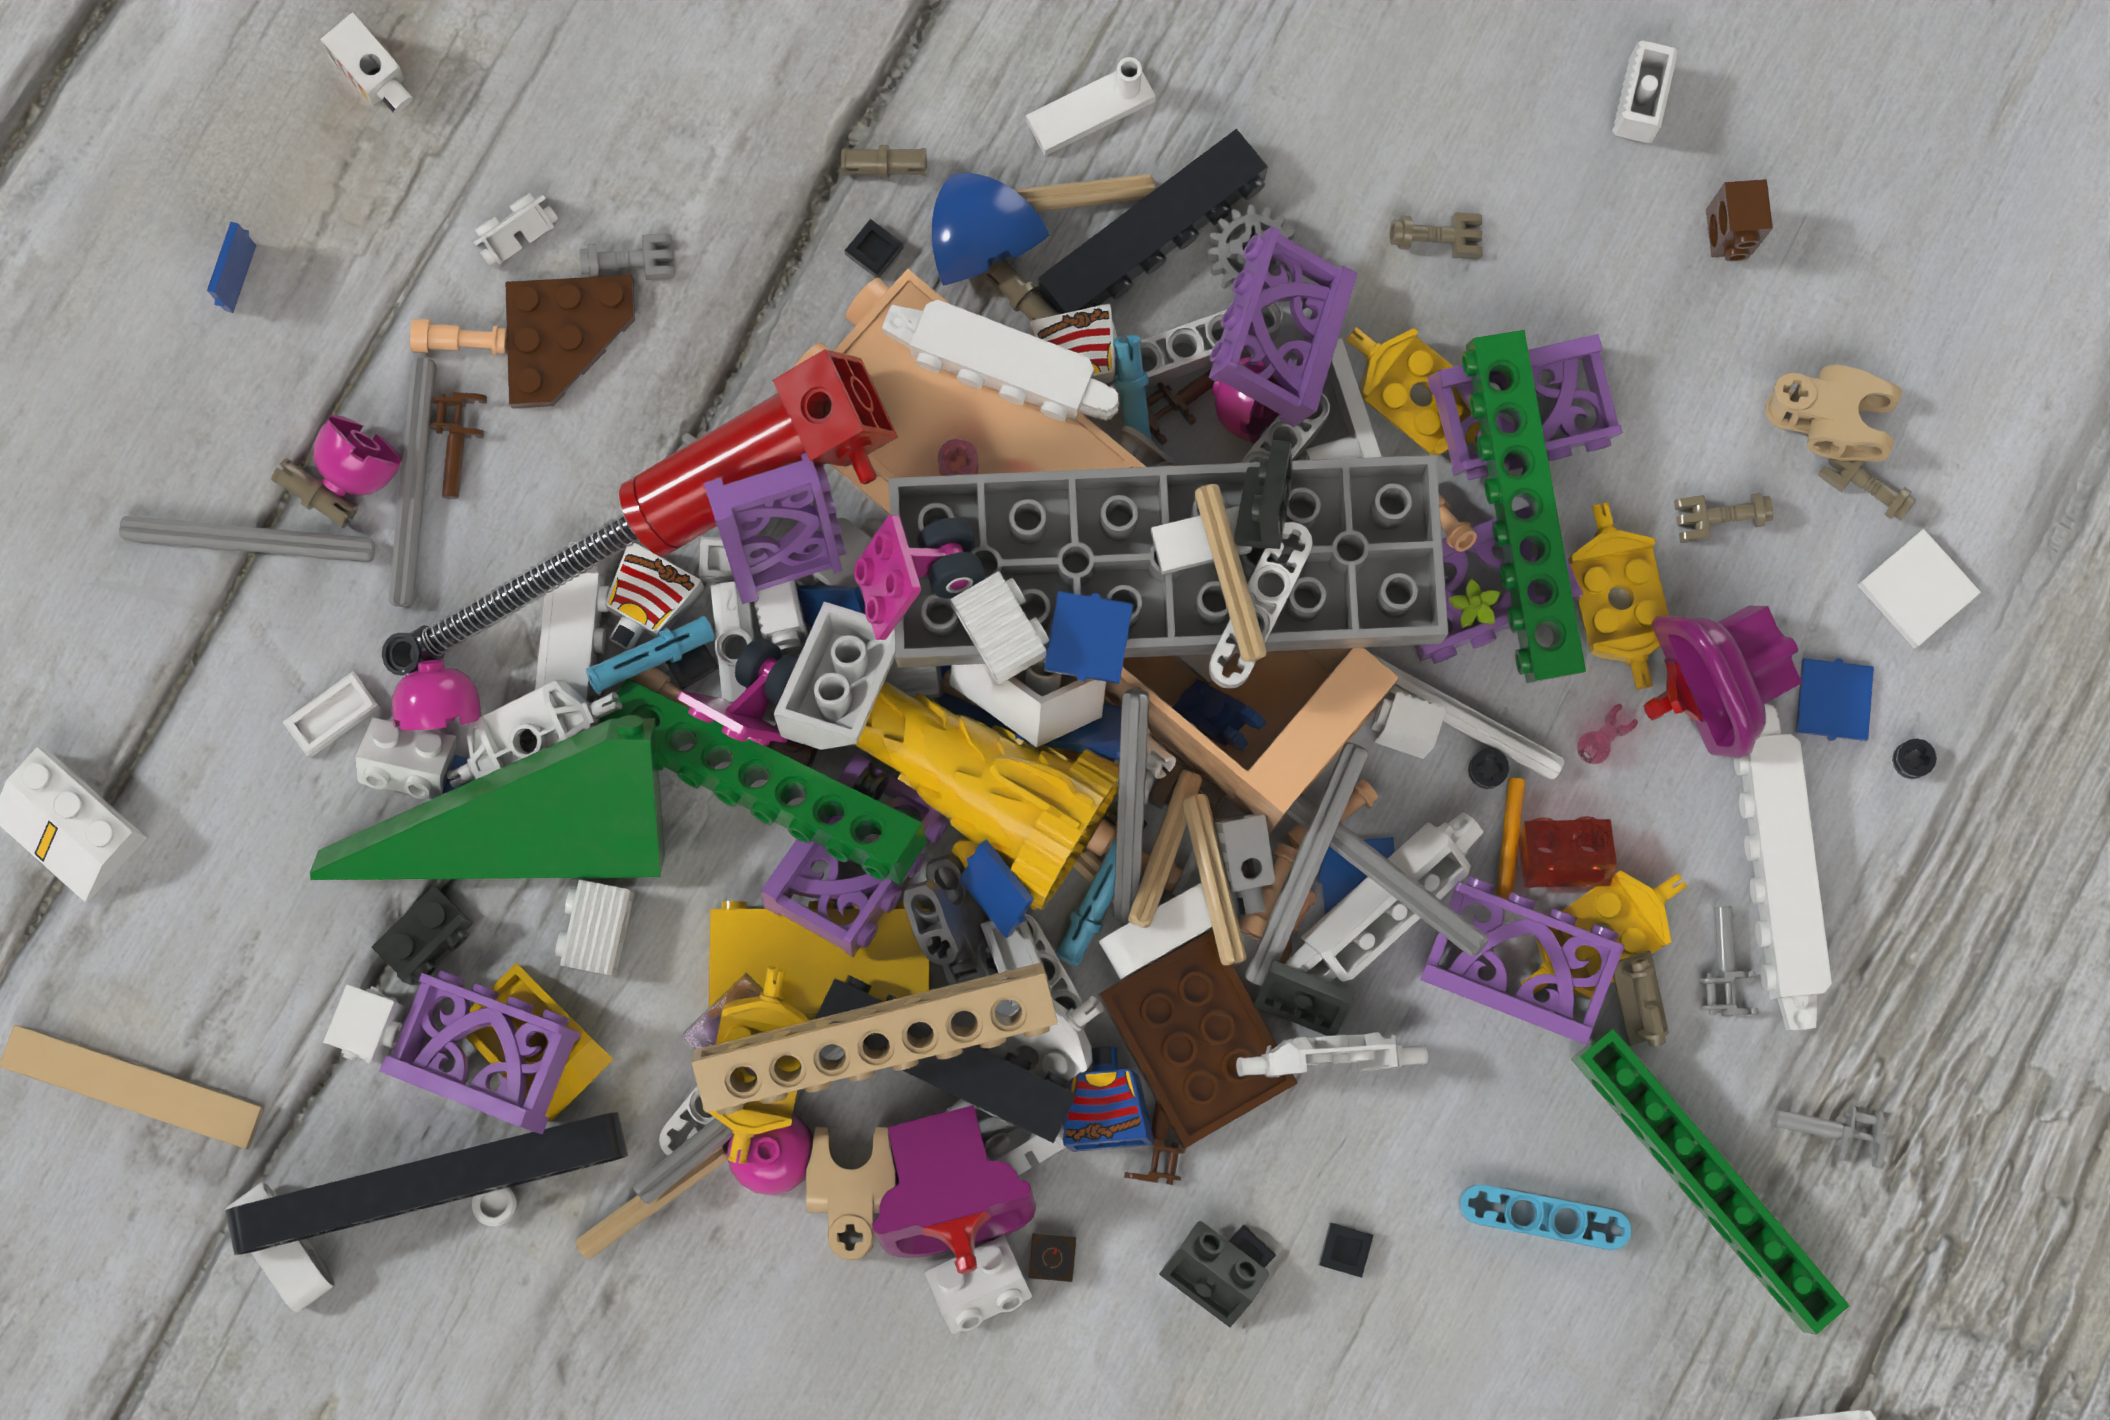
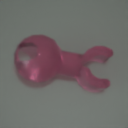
(1597, 743)

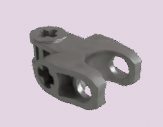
(953, 929)

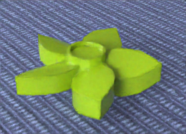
(1475, 604)

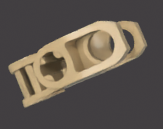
(1831, 409)
(847, 1194)

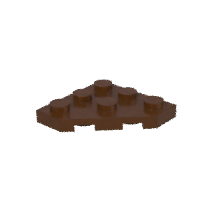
(561, 331)

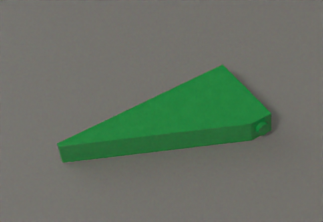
(556, 814)

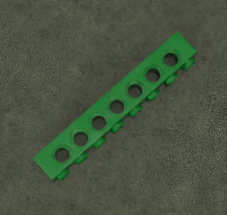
(1511, 357)
(861, 815)
(1710, 1182)

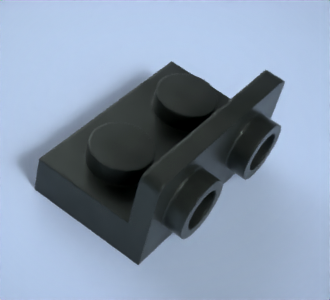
(1266, 499)
(423, 936)
(1303, 999)
(1215, 1274)

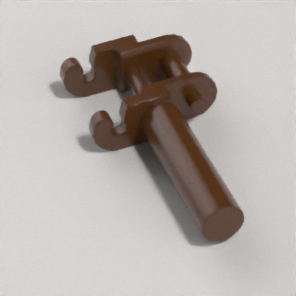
(1177, 402)
(455, 439)
(1160, 1131)

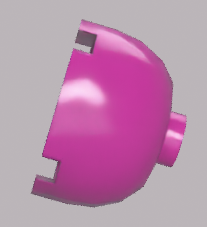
(1239, 412)
(352, 459)
(434, 698)
(775, 1159)

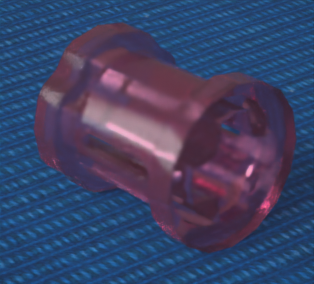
(949, 453)

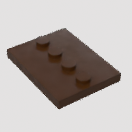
(1185, 1031)

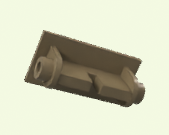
(1640, 1000)

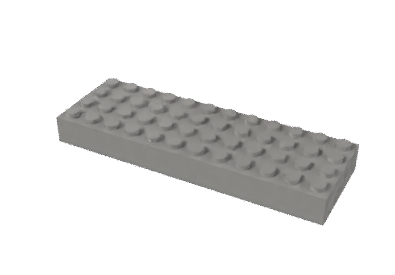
(1087, 532)

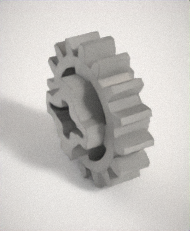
(1232, 253)

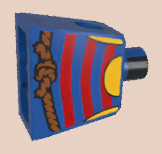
(1107, 1107)

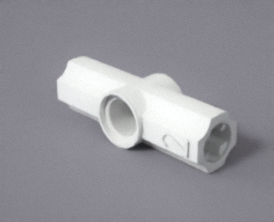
(730, 621)

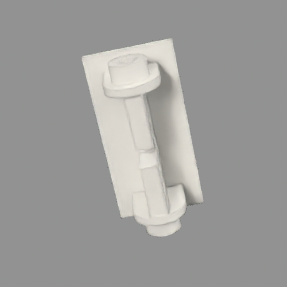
(526, 217)
(1012, 1147)

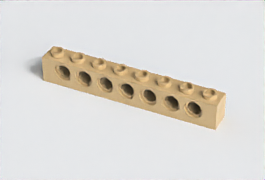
(891, 1018)

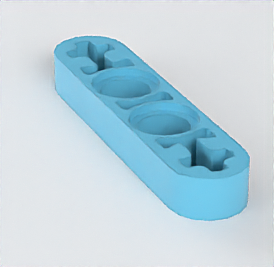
(1545, 1212)

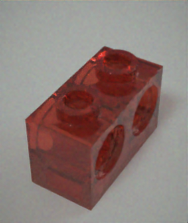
(1568, 862)

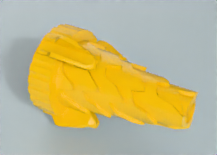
(1022, 798)

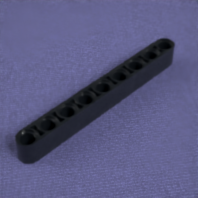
(425, 1183)

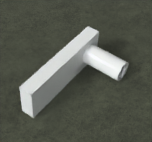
(1091, 107)
(1362, 439)

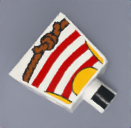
(358, 54)
(1085, 333)
(649, 595)

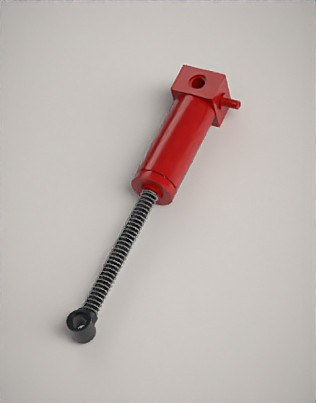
(819, 410)

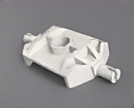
(550, 712)
(1060, 1051)
(1295, 1054)

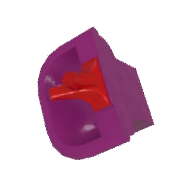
(1724, 675)
(949, 1191)

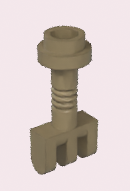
(1404, 232)
(1898, 503)
(1759, 510)

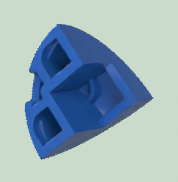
(979, 225)

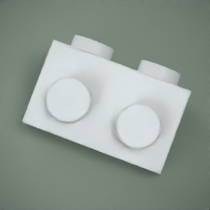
(404, 759)
(978, 1295)

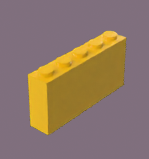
(757, 938)

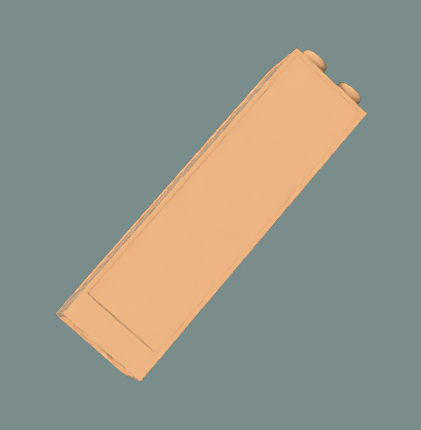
(1306, 696)

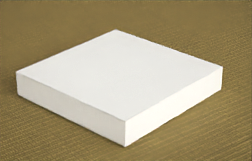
(1919, 588)

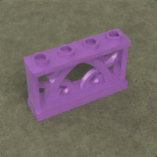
(1247, 329)
(1562, 362)
(773, 496)
(1483, 633)
(796, 877)
(1556, 1012)
(508, 1100)

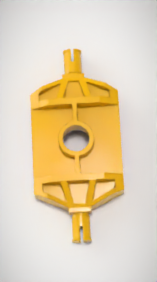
(1387, 383)
(1626, 563)
(1624, 908)
(748, 1018)

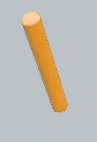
(1510, 837)

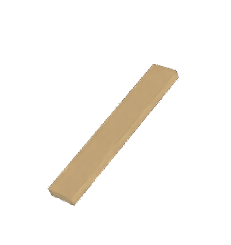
(131, 1087)

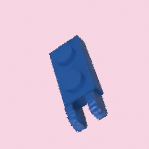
(1217, 714)

